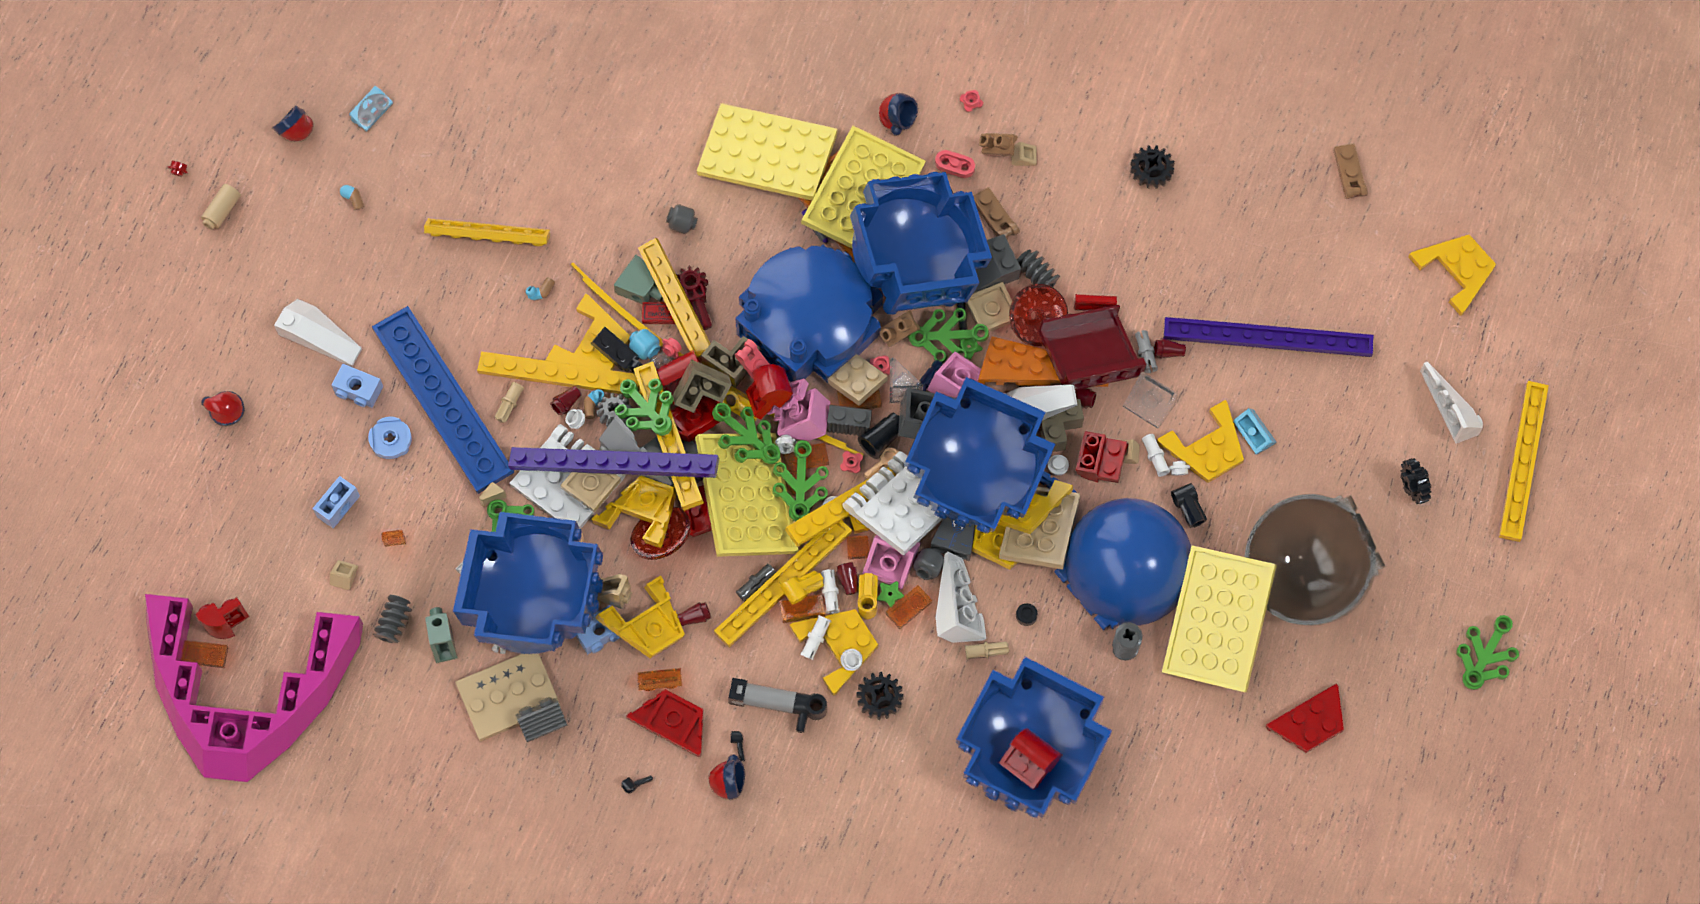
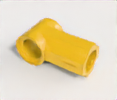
(741, 403)
(799, 588)
(867, 595)

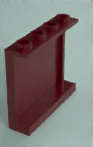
(1090, 348)

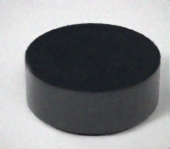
(1026, 614)

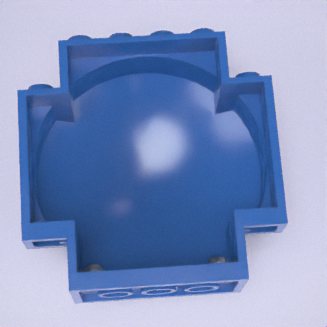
(919, 241)
(809, 311)
(978, 456)
(528, 583)
(1052, 709)

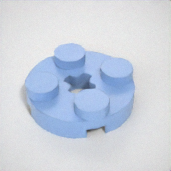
(398, 446)

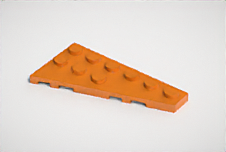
(1018, 364)

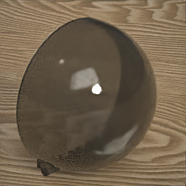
(1320, 555)

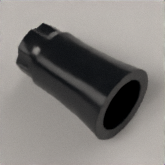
(880, 436)

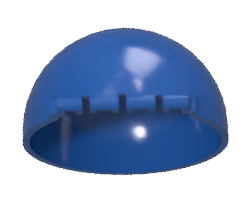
(1126, 562)

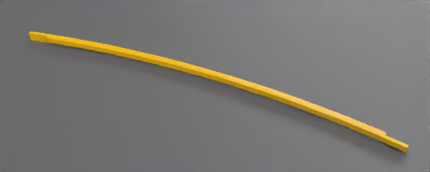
(825, 438)

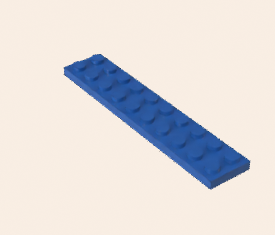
(442, 399)

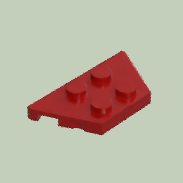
(692, 424)
(672, 720)
(1311, 721)

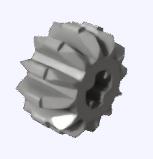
(605, 407)

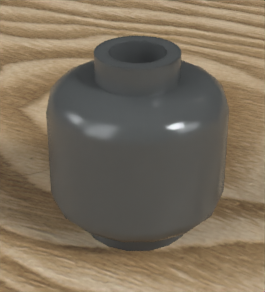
(681, 219)
(928, 563)

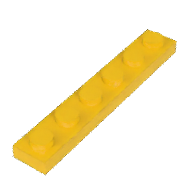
(481, 231)
(674, 296)
(822, 517)

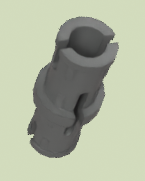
(755, 582)

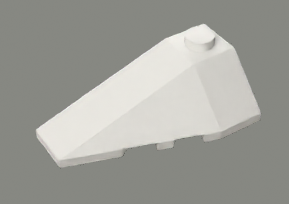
(314, 330)
(1047, 398)
(1456, 412)
(956, 609)

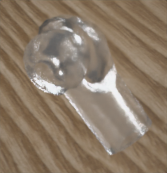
(660, 358)

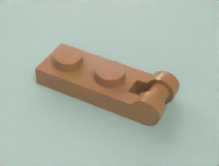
(1350, 171)
(995, 214)

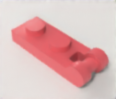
(752, 361)

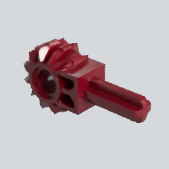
(696, 293)

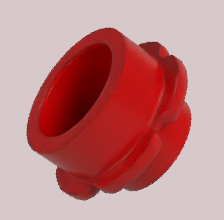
(178, 168)

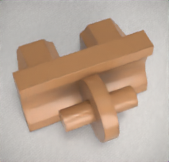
(998, 144)
(899, 329)

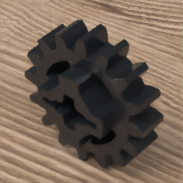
(1148, 159)
(1415, 481)
(871, 692)

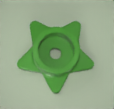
(973, 349)
(896, 595)

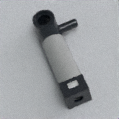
(777, 699)

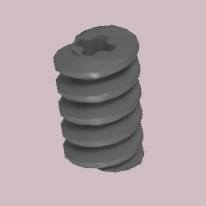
(1035, 270)
(392, 619)
(1127, 641)

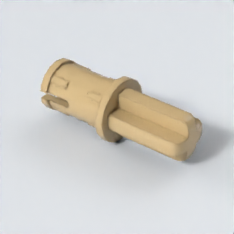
(509, 402)
(986, 650)

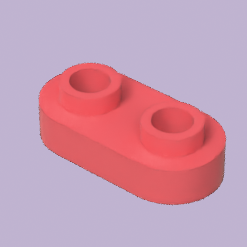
(956, 162)

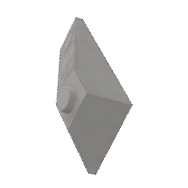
(620, 438)

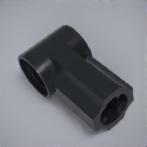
(1187, 500)

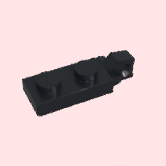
(616, 350)

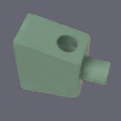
(637, 282)
(440, 635)

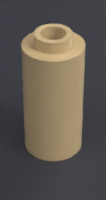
(220, 207)

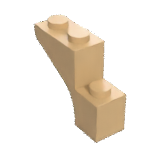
(615, 591)

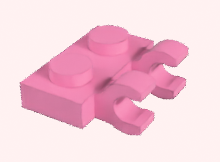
(799, 390)

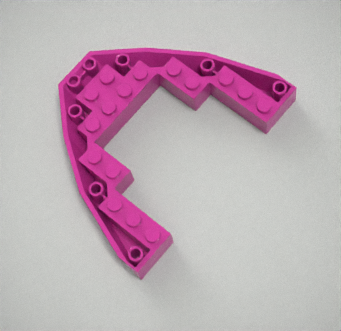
(241, 742)

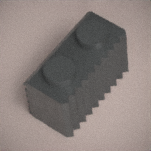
(848, 420)
(541, 719)

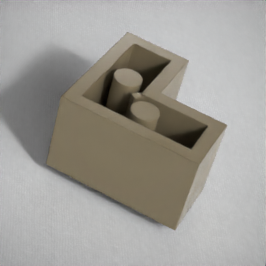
(724, 361)
(700, 381)
(1054, 427)

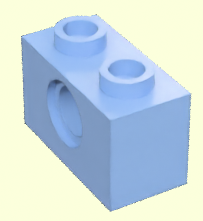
(349, 377)
(336, 502)
(593, 642)

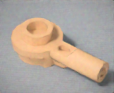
(885, 457)

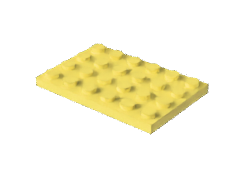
(767, 151)
(857, 163)
(741, 502)
(1219, 618)

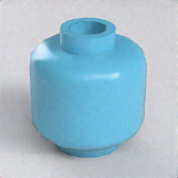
(644, 344)

